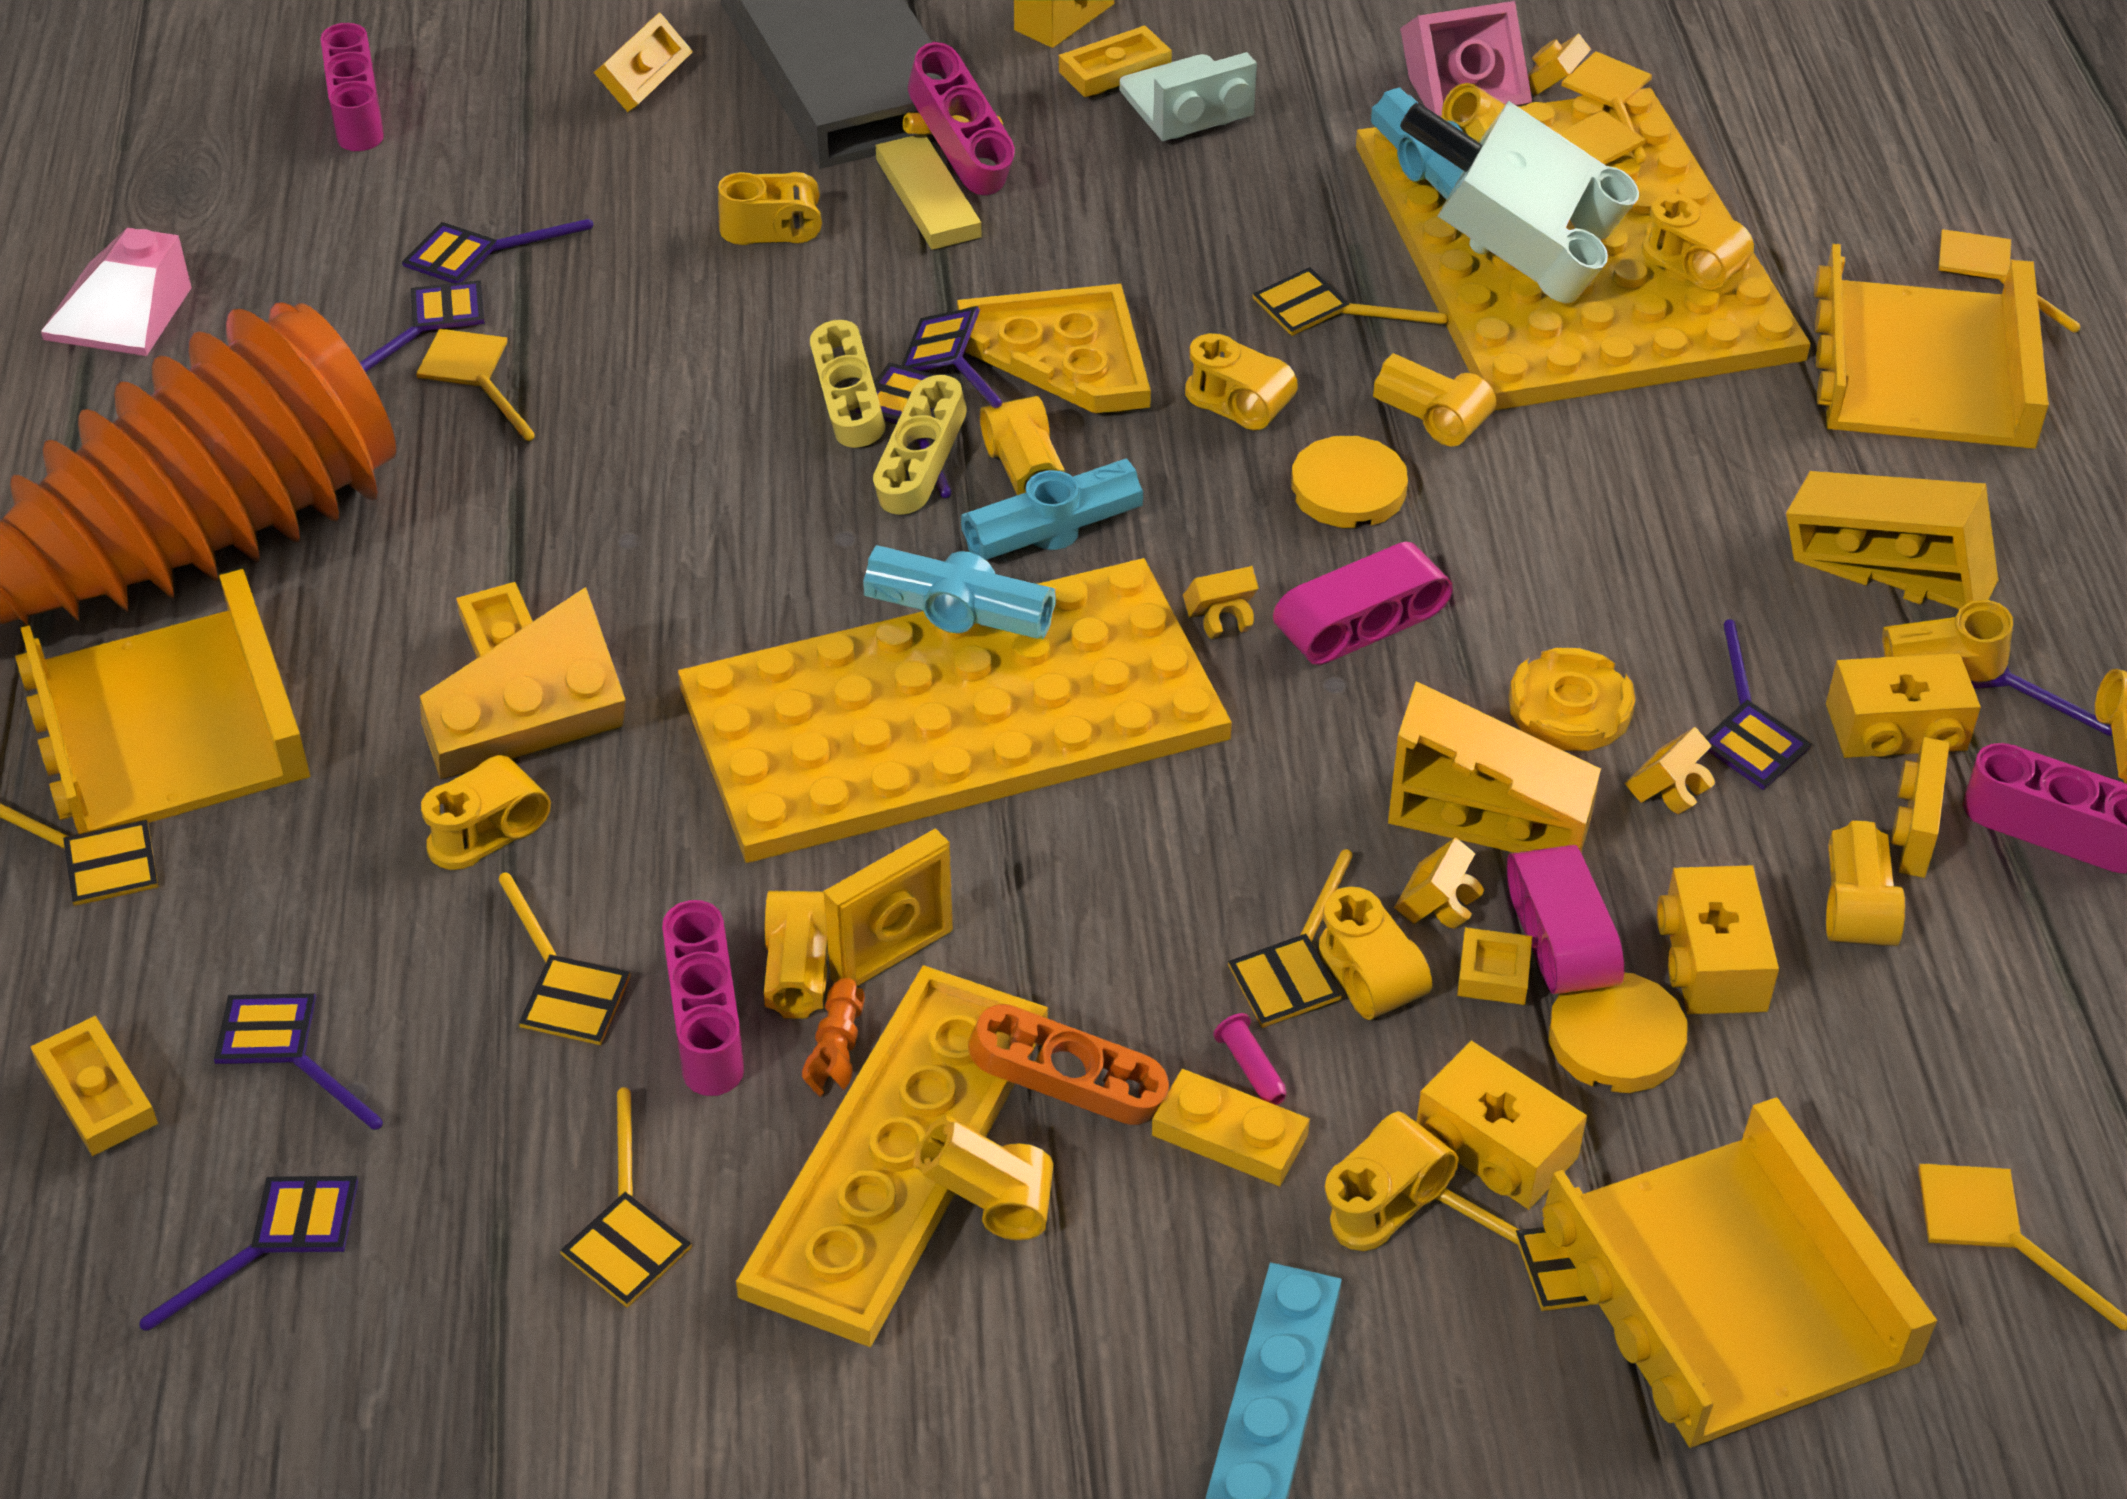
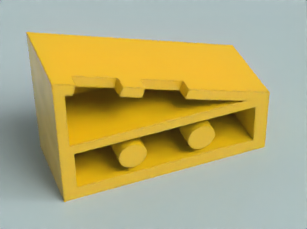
(1899, 532)
(526, 693)
(1486, 780)

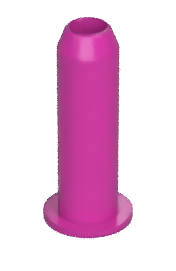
(1250, 1057)

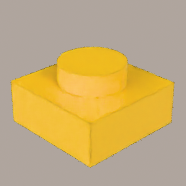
(1556, 62)
(1494, 966)

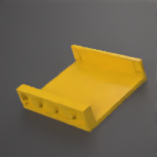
(1931, 358)
(164, 718)
(1740, 1279)

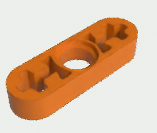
(1094, 1052)

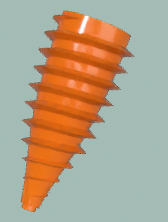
(196, 464)

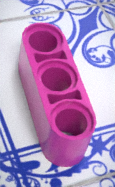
(351, 87)
(960, 96)
(1362, 602)
(2050, 804)
(1566, 919)
(703, 998)

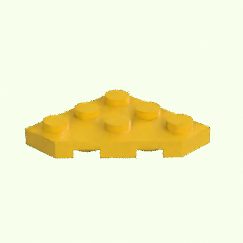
(1066, 343)

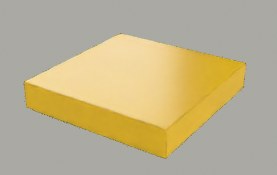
(889, 909)

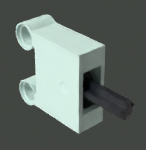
(1523, 191)

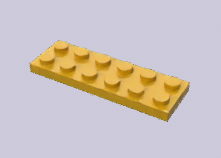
(859, 1204)

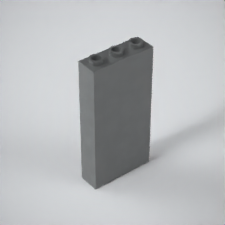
(836, 68)

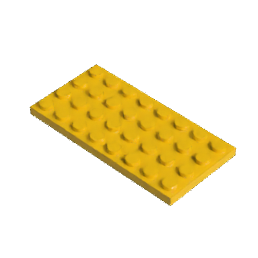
(933, 721)

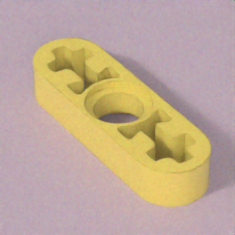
(841, 400)
(923, 465)

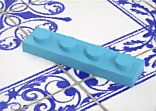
(1275, 1385)

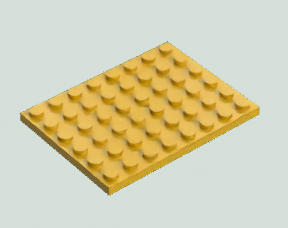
(1632, 320)

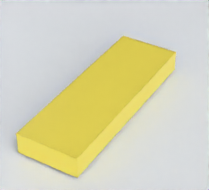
(928, 191)

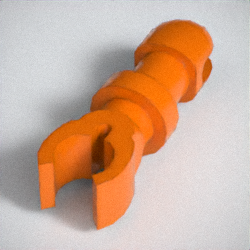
(835, 1037)

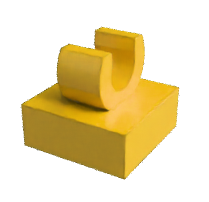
(1222, 593)
(1672, 769)
(1438, 884)

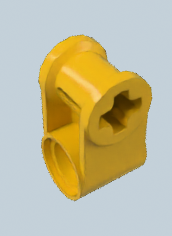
(764, 208)
(1699, 244)
(1240, 384)
(486, 807)
(1371, 953)
(1386, 1181)

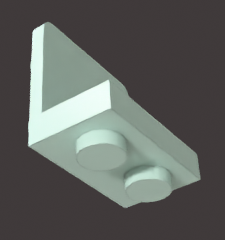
(1192, 93)

